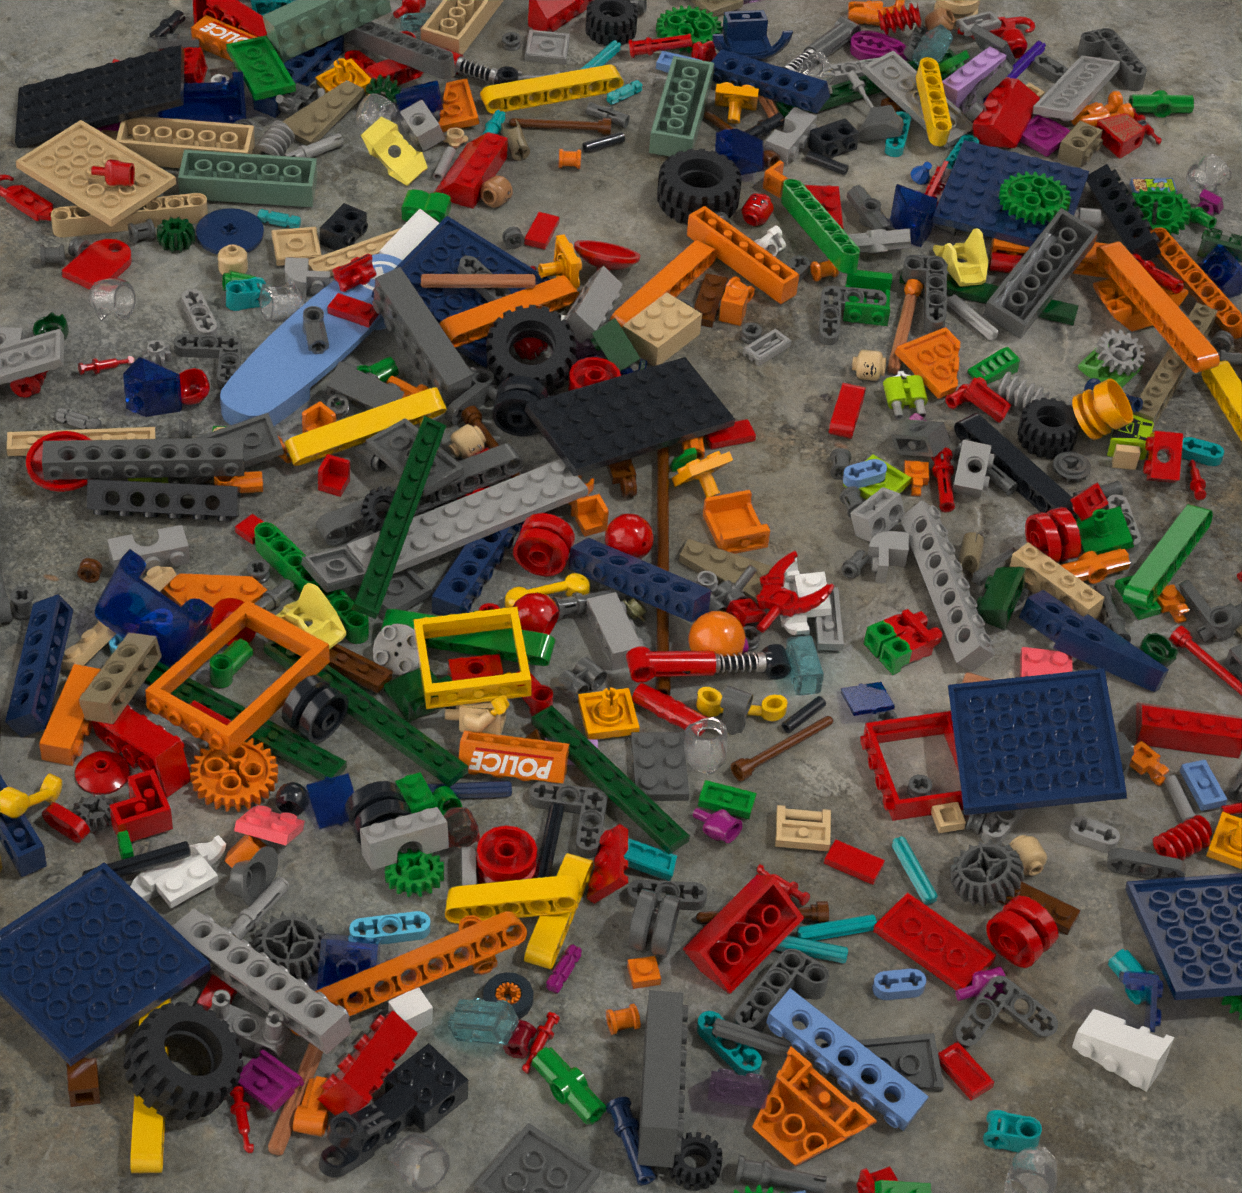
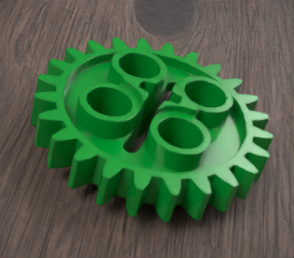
(688, 21)
(1033, 197)
(1172, 209)

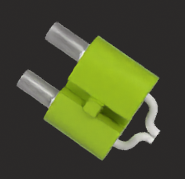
(905, 392)

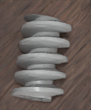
(275, 140)
(1019, 393)

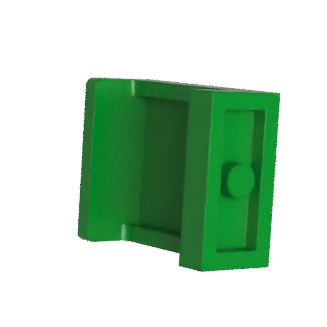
(863, 312)

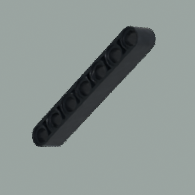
(1031, 480)

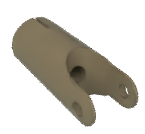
(516, 142)
(971, 551)

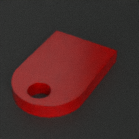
(98, 263)

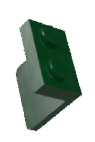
(1214, 236)
(408, 694)

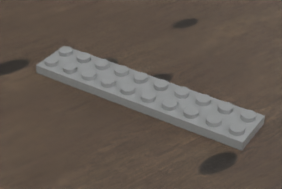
(480, 514)

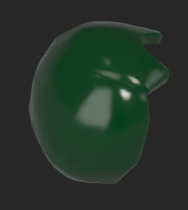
(50, 323)
(1159, 648)

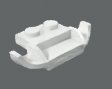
(804, 585)
(183, 877)

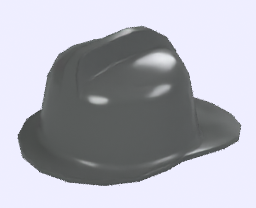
(253, 876)

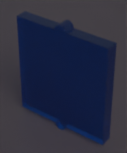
(867, 698)
(329, 800)

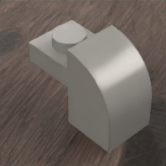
(307, 281)
(887, 549)

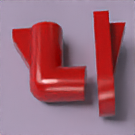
(704, 51)

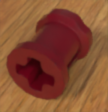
(520, 1039)

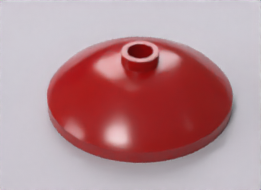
(606, 254)
(35, 468)

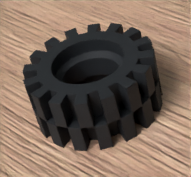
(369, 504)
(702, 1175)

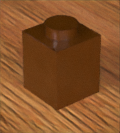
(83, 1082)

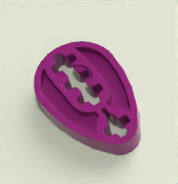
(873, 44)

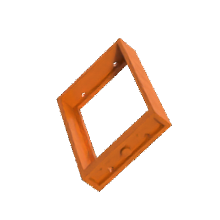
(228, 738)

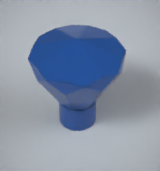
(920, 174)

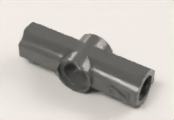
(868, 209)

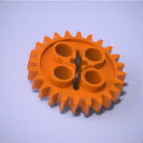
(235, 777)

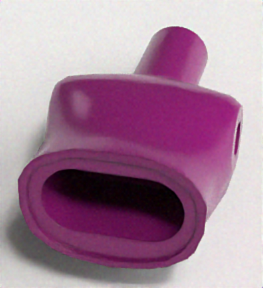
(719, 825)
(979, 980)

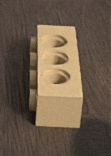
(1047, 575)

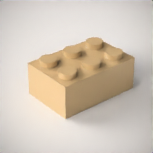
(663, 329)

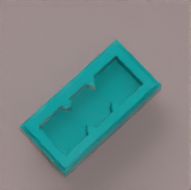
(650, 860)

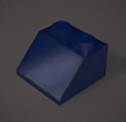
(742, 149)
(913, 212)
(1223, 270)
(151, 389)
(346, 956)

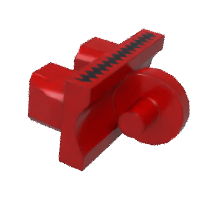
(356, 272)

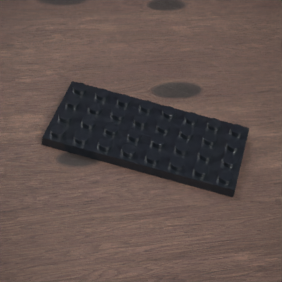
(101, 95)
(629, 415)

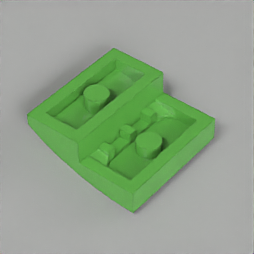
(1093, 369)

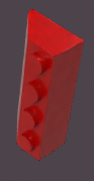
(552, 14)
(1005, 114)
(474, 166)
(1189, 730)
(744, 932)

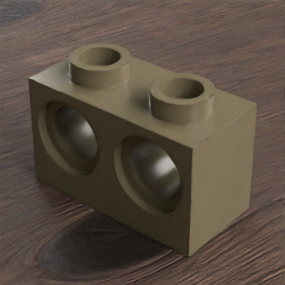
(1080, 144)

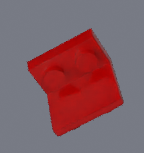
(194, 65)

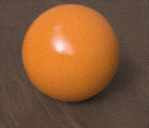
(718, 633)

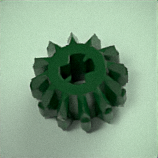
(384, 85)
(175, 234)

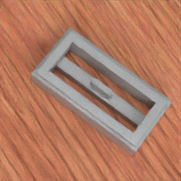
(985, 20)
(770, 348)

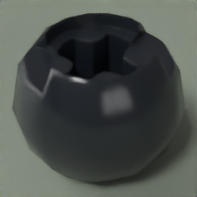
(292, 798)

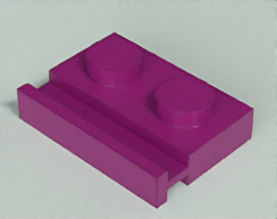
(269, 1081)

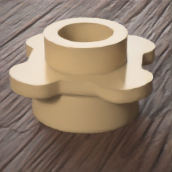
(455, 137)

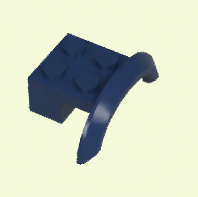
(747, 35)

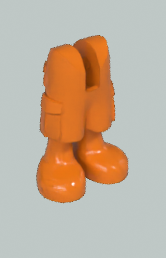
(867, 12)
(1096, 111)

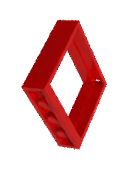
(904, 729)

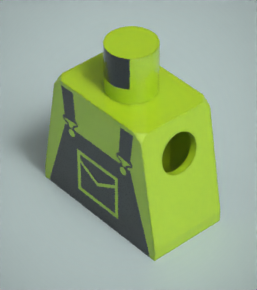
(1132, 435)

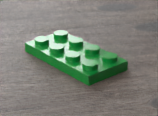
(261, 67)

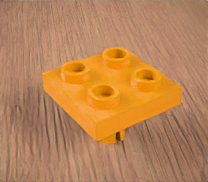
(340, 73)
(736, 99)
(564, 262)
(702, 471)
(608, 713)
(1227, 841)

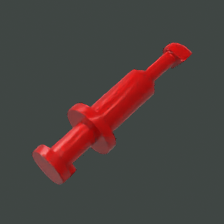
(1150, 131)
(97, 365)
(1197, 483)
(790, 888)
(544, 1033)
(240, 1110)

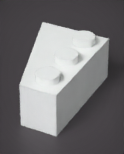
(1123, 1049)

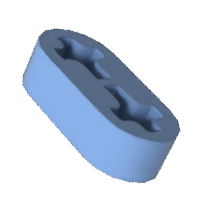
(865, 473)
(899, 984)

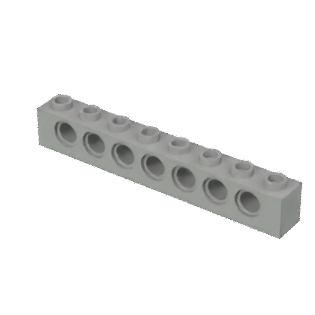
(947, 586)
(265, 982)

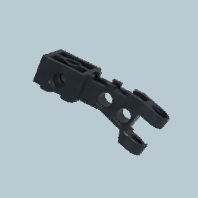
(415, 1093)

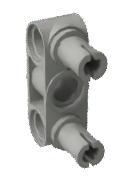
(265, 1032)

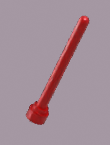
(1182, 638)

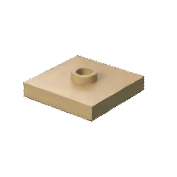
(295, 244)

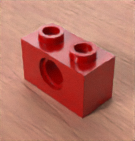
(1169, 443)
(474, 667)

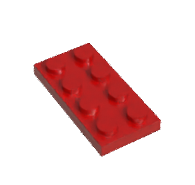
(933, 942)

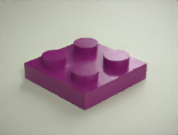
(1044, 135)

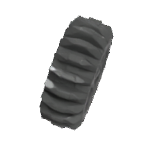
(1003, 870)
(276, 939)

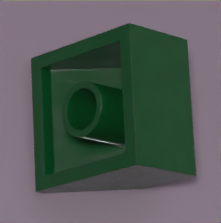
(614, 344)
(1001, 596)

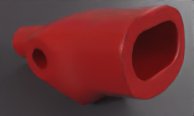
(409, 6)
(116, 173)

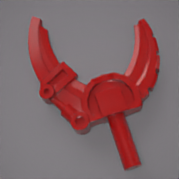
(782, 600)

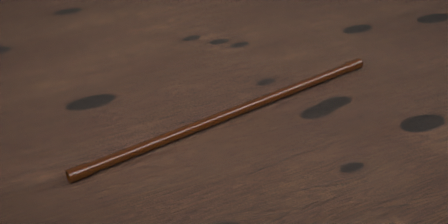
(663, 684)

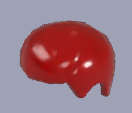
(193, 386)

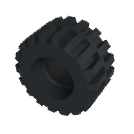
(619, 27)
(1048, 428)

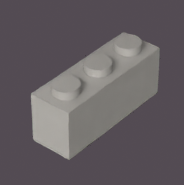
(612, 628)

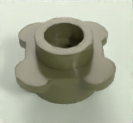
(635, 609)

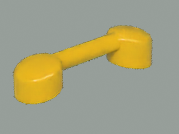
(572, 584)
(771, 709)
(15, 803)

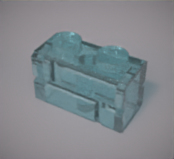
(933, 44)
(805, 665)
(483, 1021)

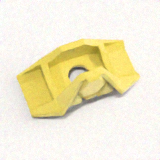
(385, 134)
(973, 252)
(317, 609)

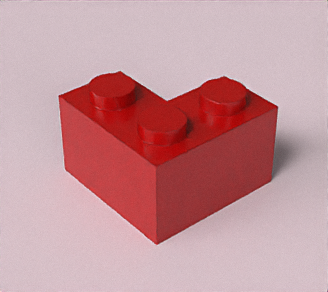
(145, 811)

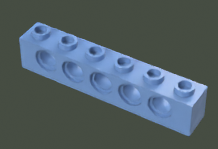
(841, 1044)

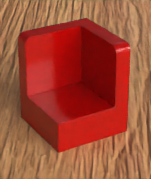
(333, 475)

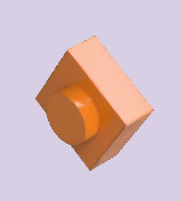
(644, 972)

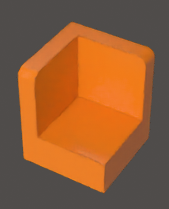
(774, 179)
(317, 416)
(591, 515)
(244, 850)

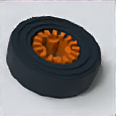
(513, 984)

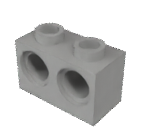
(877, 514)

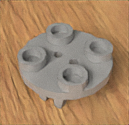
(387, 645)

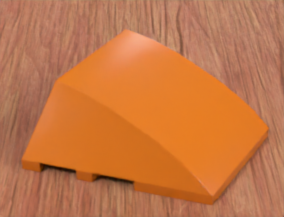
(1123, 308)
(807, 1112)

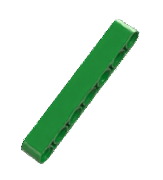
(820, 226)
(1167, 557)
(287, 561)
(537, 645)

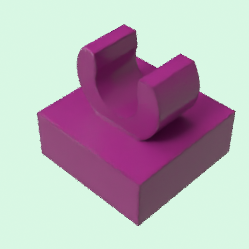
(1210, 201)

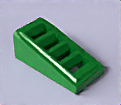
(1004, 357)

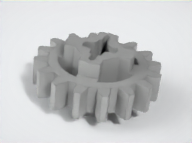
(1120, 352)

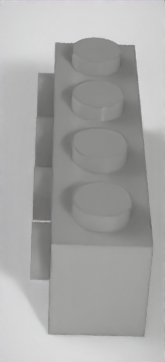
(593, 304)

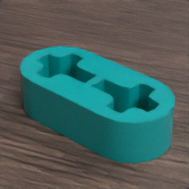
(1202, 451)

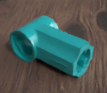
(1125, 961)

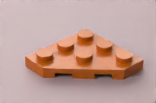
(933, 359)
(212, 589)

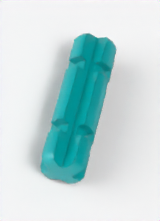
(624, 92)
(279, 219)

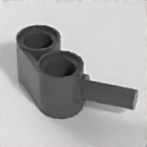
(296, 100)
(730, 591)
(584, 679)

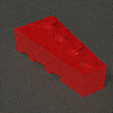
(232, 13)
(148, 747)
(368, 1066)

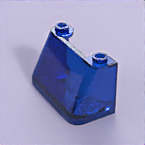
(212, 101)
(139, 608)

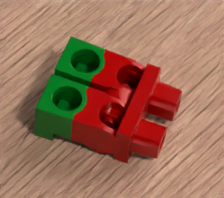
(901, 639)

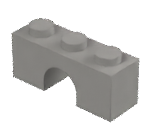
(794, 135)
(168, 551)
(383, 840)

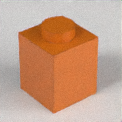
(733, 306)

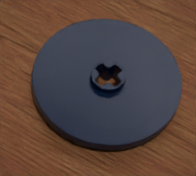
(228, 228)

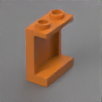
(735, 522)

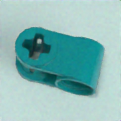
(243, 293)
(1011, 1131)

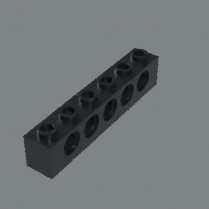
(1122, 213)
(99, 489)

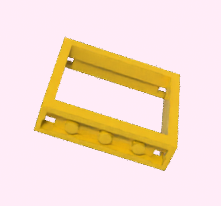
(474, 689)

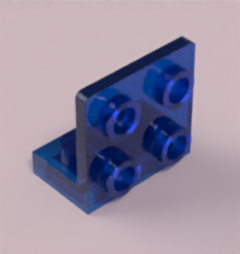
(427, 92)
(1137, 981)

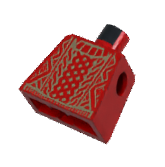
(1122, 133)

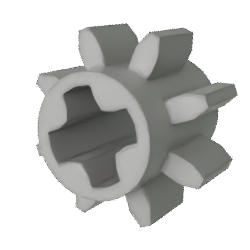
(157, 353)

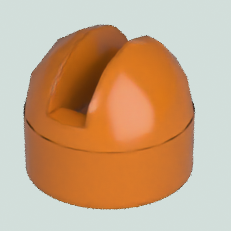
(913, 287)

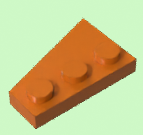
(458, 106)

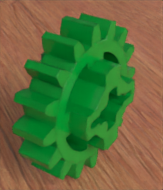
(416, 873)

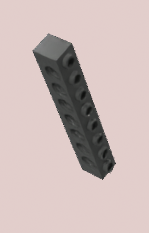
(143, 458)

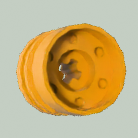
(1102, 409)

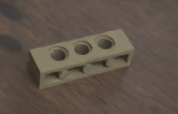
(120, 678)

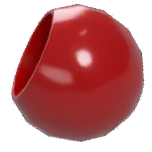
(630, 535)
(537, 612)

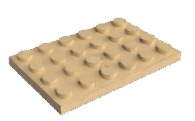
(66, 167)

